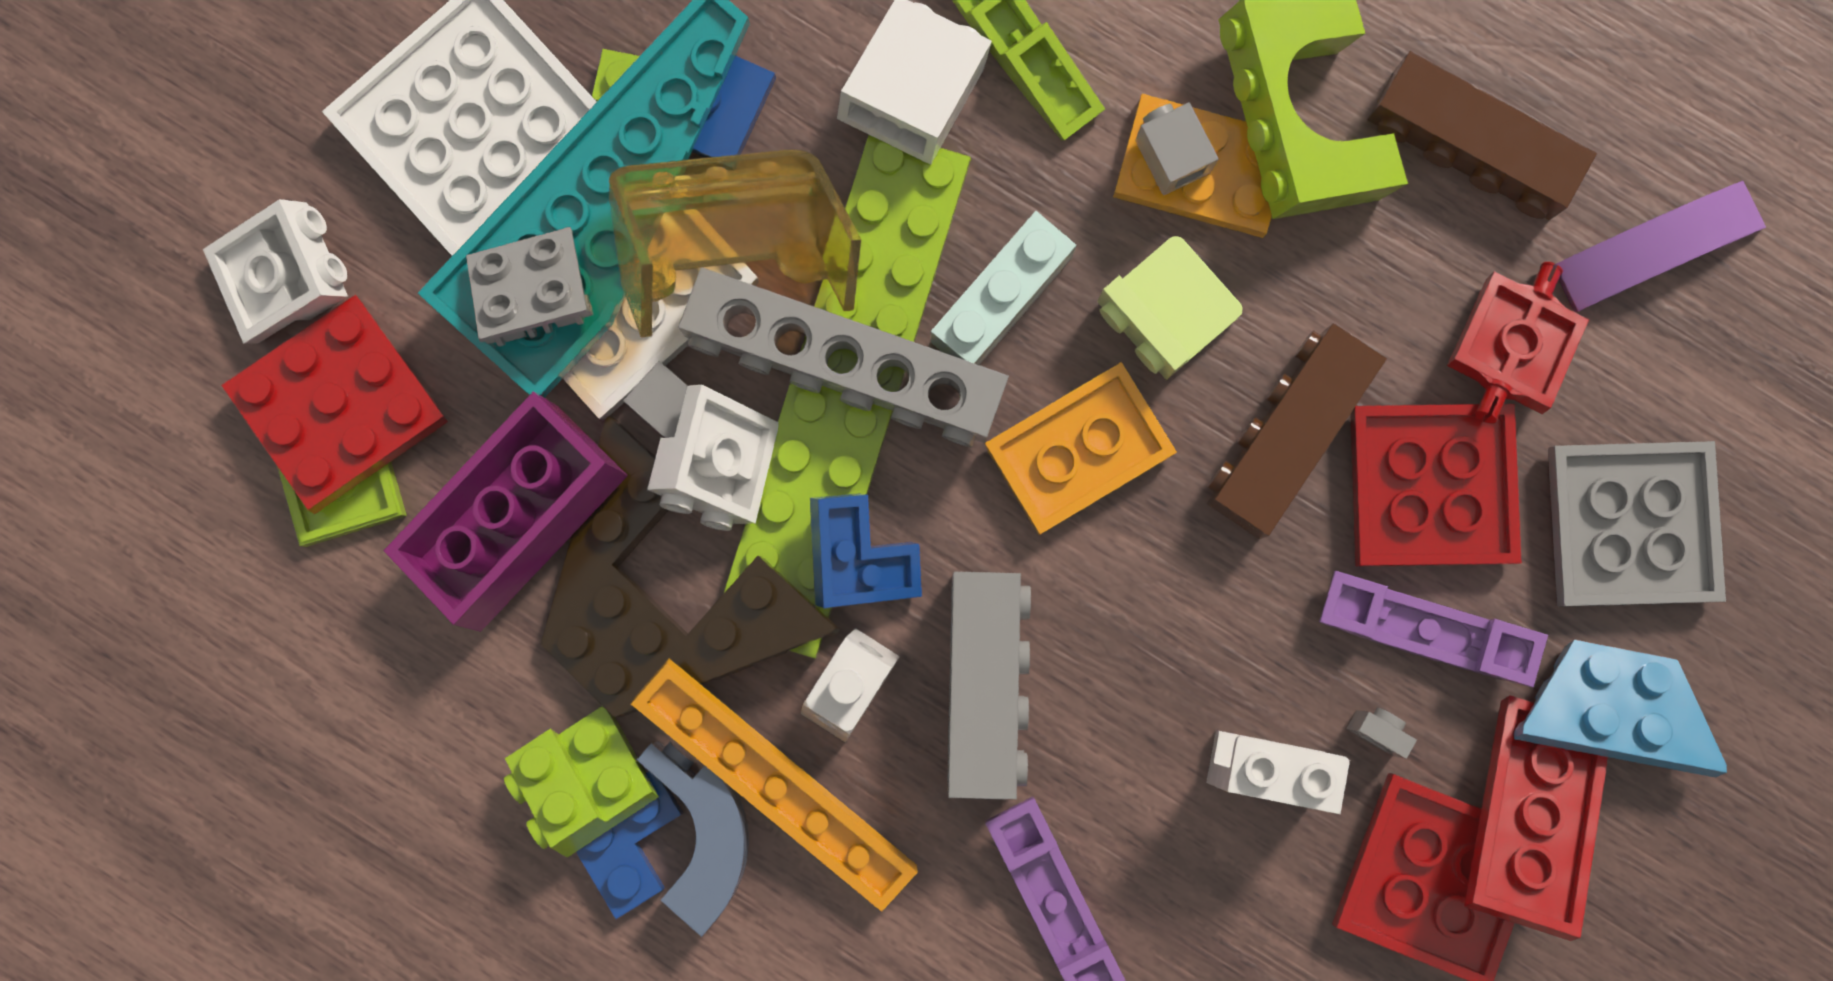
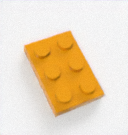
(1224, 198)
(1080, 448)

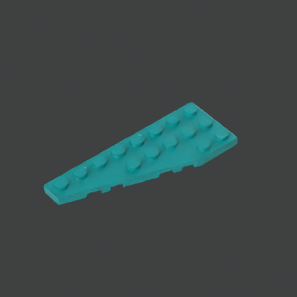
(641, 119)

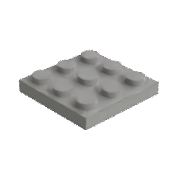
(1636, 524)

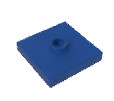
(735, 110)

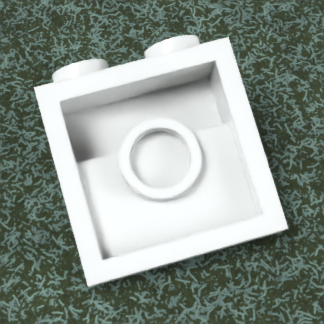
(276, 269)
(715, 460)

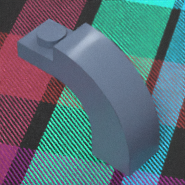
(720, 836)

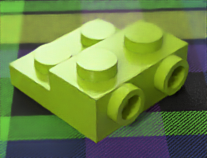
(578, 782)

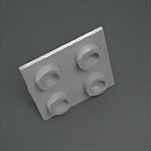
(527, 287)

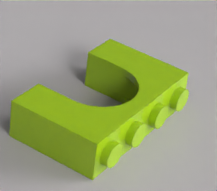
(1297, 165)

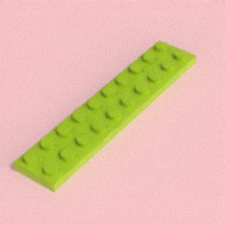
(821, 442)

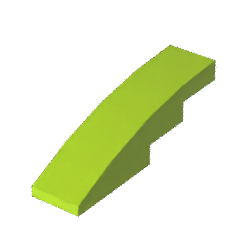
(1034, 62)

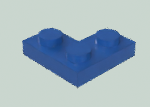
(846, 563)
(617, 859)

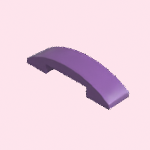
(1659, 245)
(1433, 630)
(1052, 894)

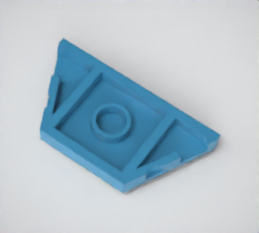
(1622, 709)

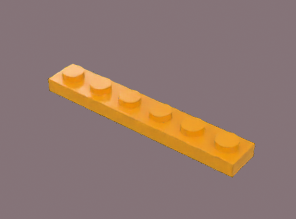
(774, 785)

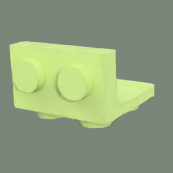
(1169, 307)

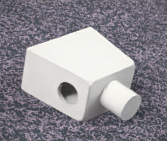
(849, 684)

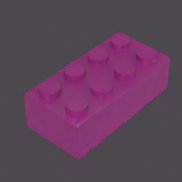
(505, 513)

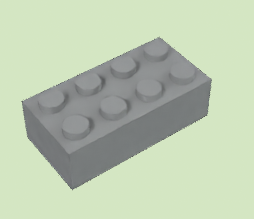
(985, 685)

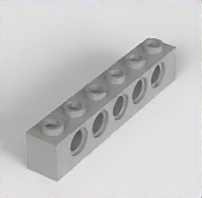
(720, 297)

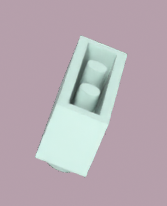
(1003, 291)

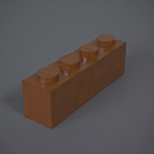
(1481, 137)
(1295, 431)

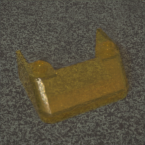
(729, 214)

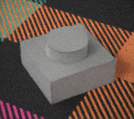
(1382, 731)

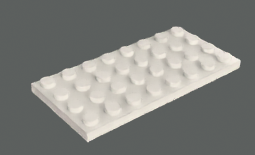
(456, 129)

